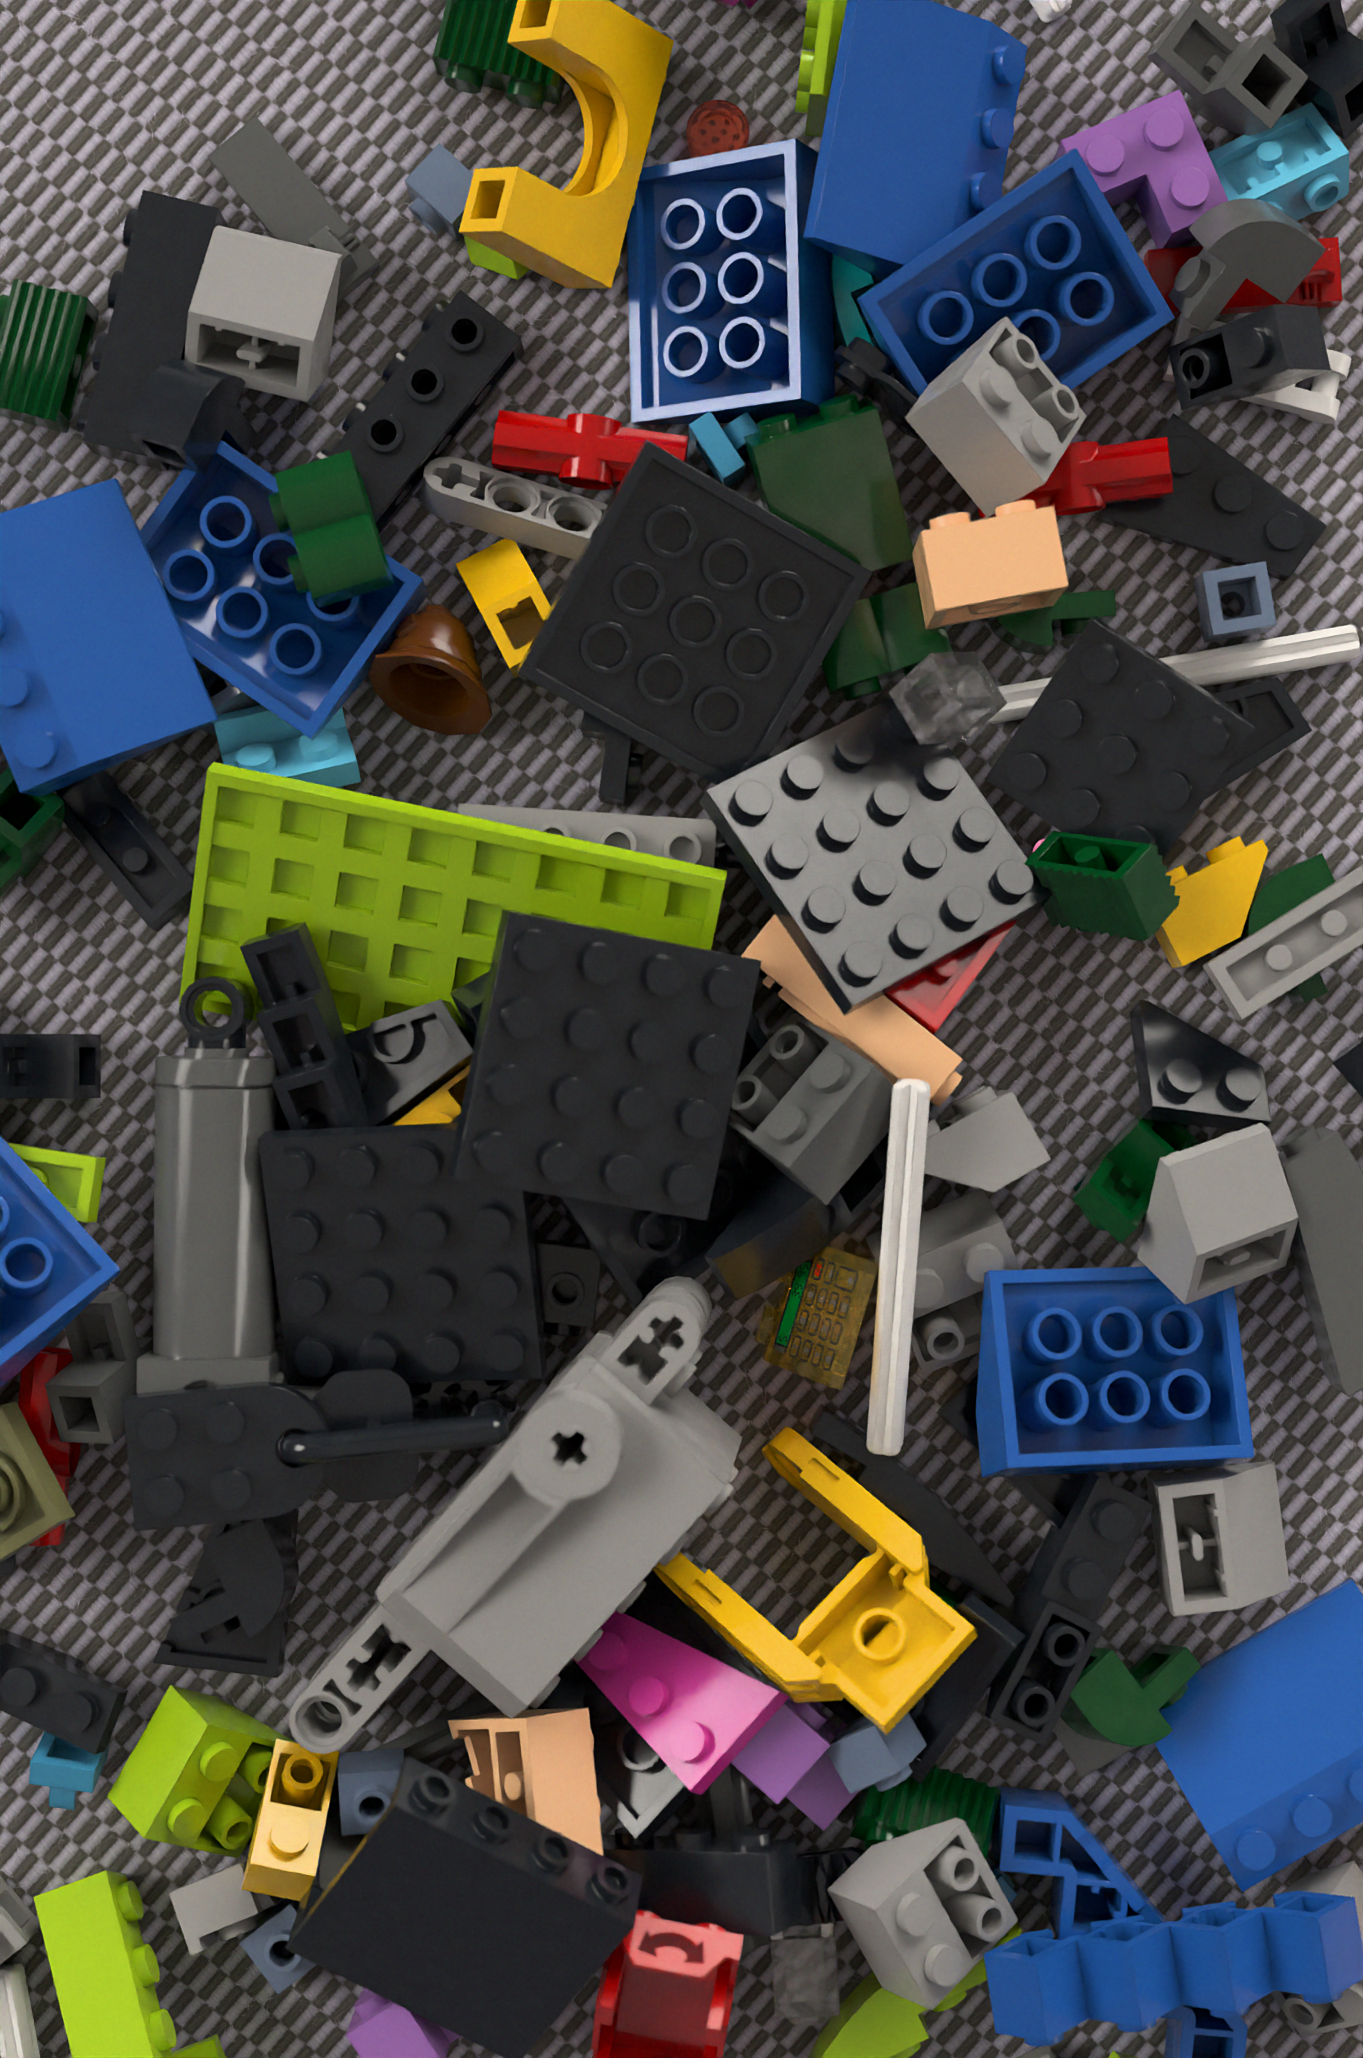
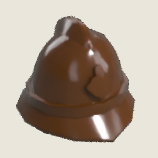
(433, 674)

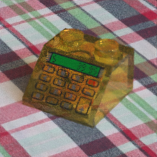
(819, 1314)

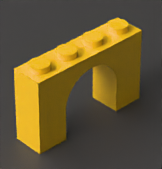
(618, 78)

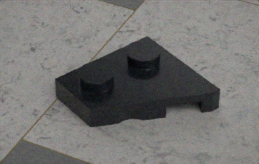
(1192, 1075)

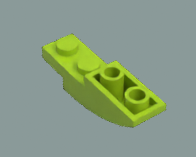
(885, 2024)

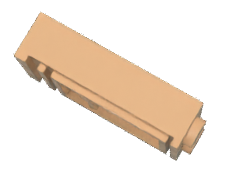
(874, 1031)

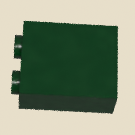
(834, 480)

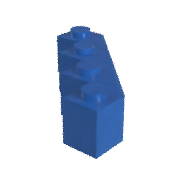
(1048, 1837)
(1143, 1970)

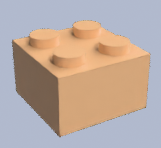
(989, 564)

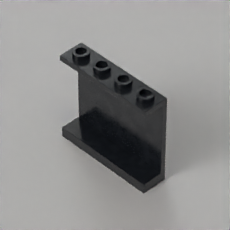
(468, 1913)

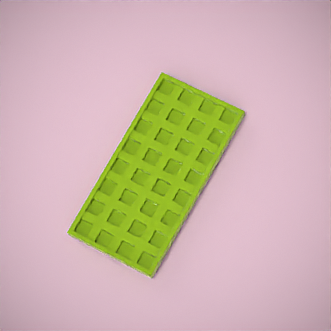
(406, 892)

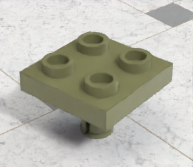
(28, 1488)

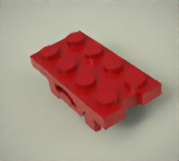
(666, 1991)

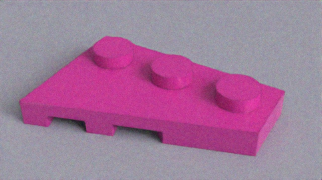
(679, 1698)

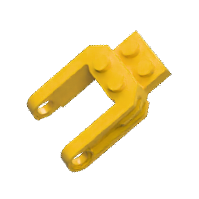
(878, 1631)

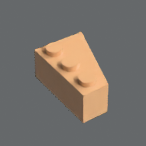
(537, 1767)

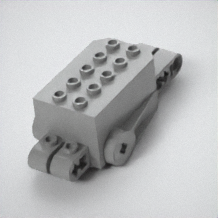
(545, 1528)

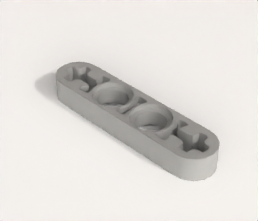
(531, 527)

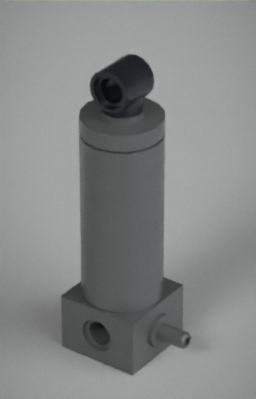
(210, 1208)

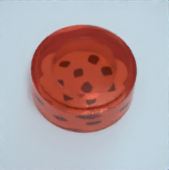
(716, 128)

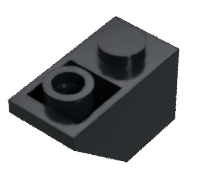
(1249, 356)

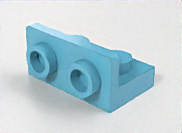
(1292, 165)
(267, 744)

